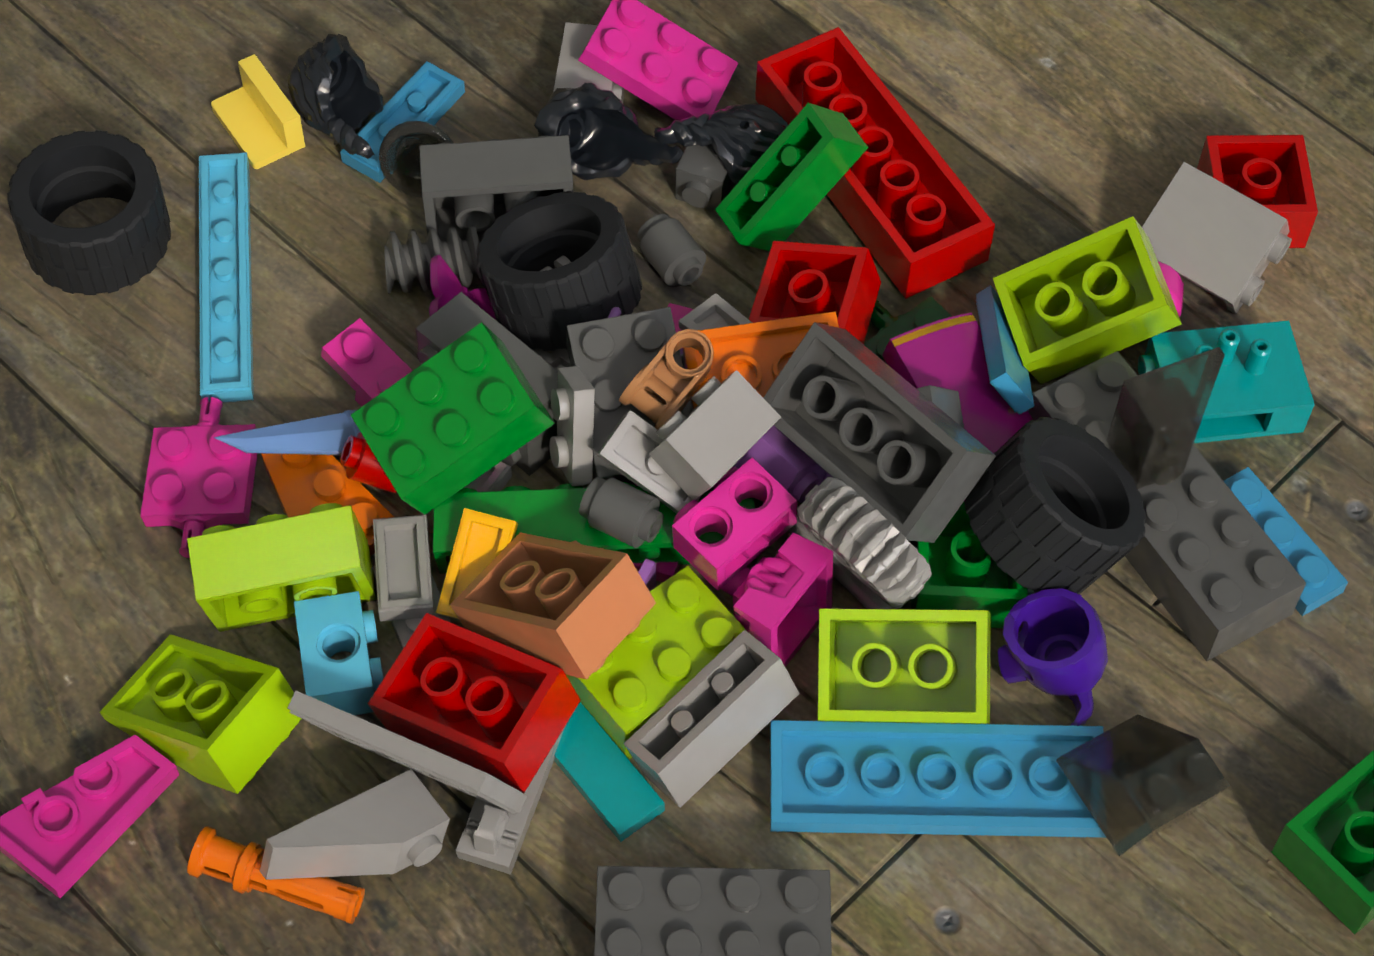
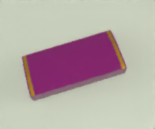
(953, 358)

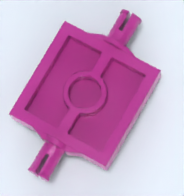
(196, 478)

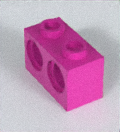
(744, 530)

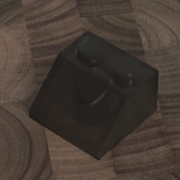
(1161, 417)
(1141, 779)

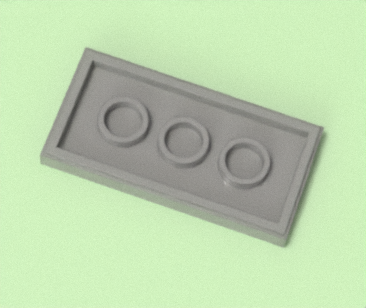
(407, 753)

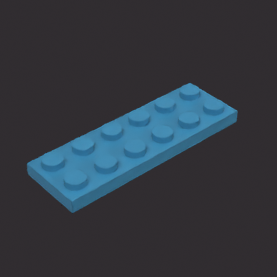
(926, 779)

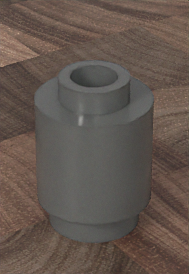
(671, 250)
(621, 511)

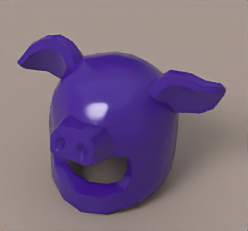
(1058, 647)

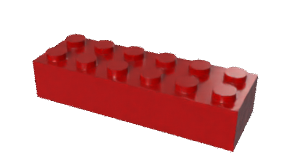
(900, 190)

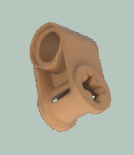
(663, 385)

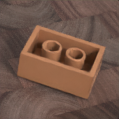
(556, 601)

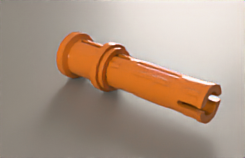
(241, 868)

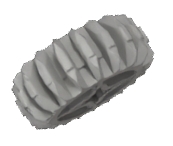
(864, 542)

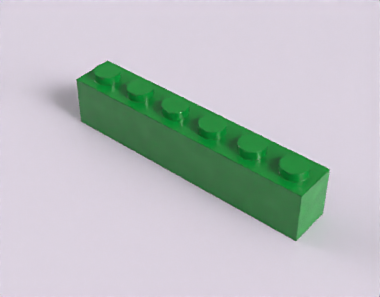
(554, 516)

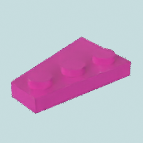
(75, 822)

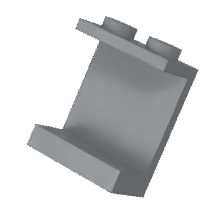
(1216, 236)

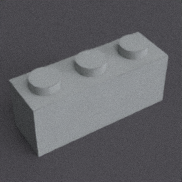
(712, 718)

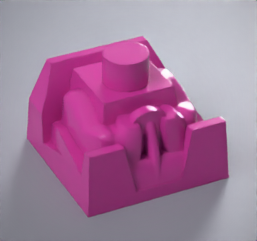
(783, 595)

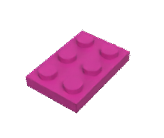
(658, 60)

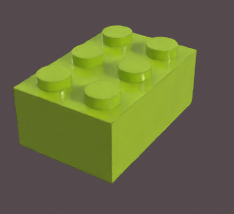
(1086, 300)
(262, 568)
(658, 657)
(904, 665)

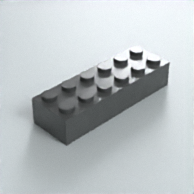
(1199, 542)

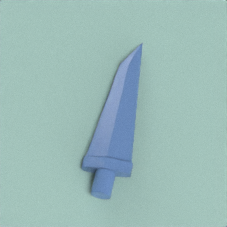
(311, 436)

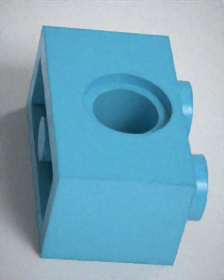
(333, 626)

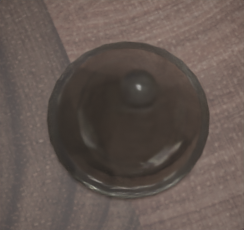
(401, 154)

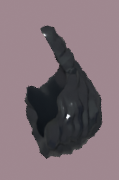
(335, 92)
(600, 132)
(737, 134)

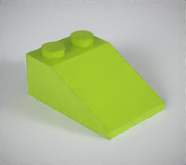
(206, 711)

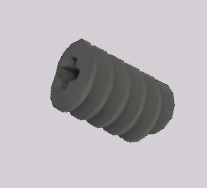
(413, 259)

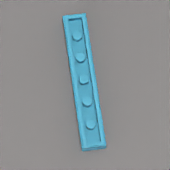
(225, 278)

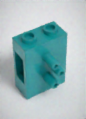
(1258, 384)

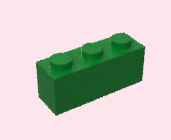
(791, 177)

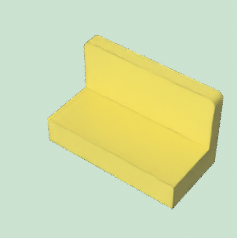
(260, 116)

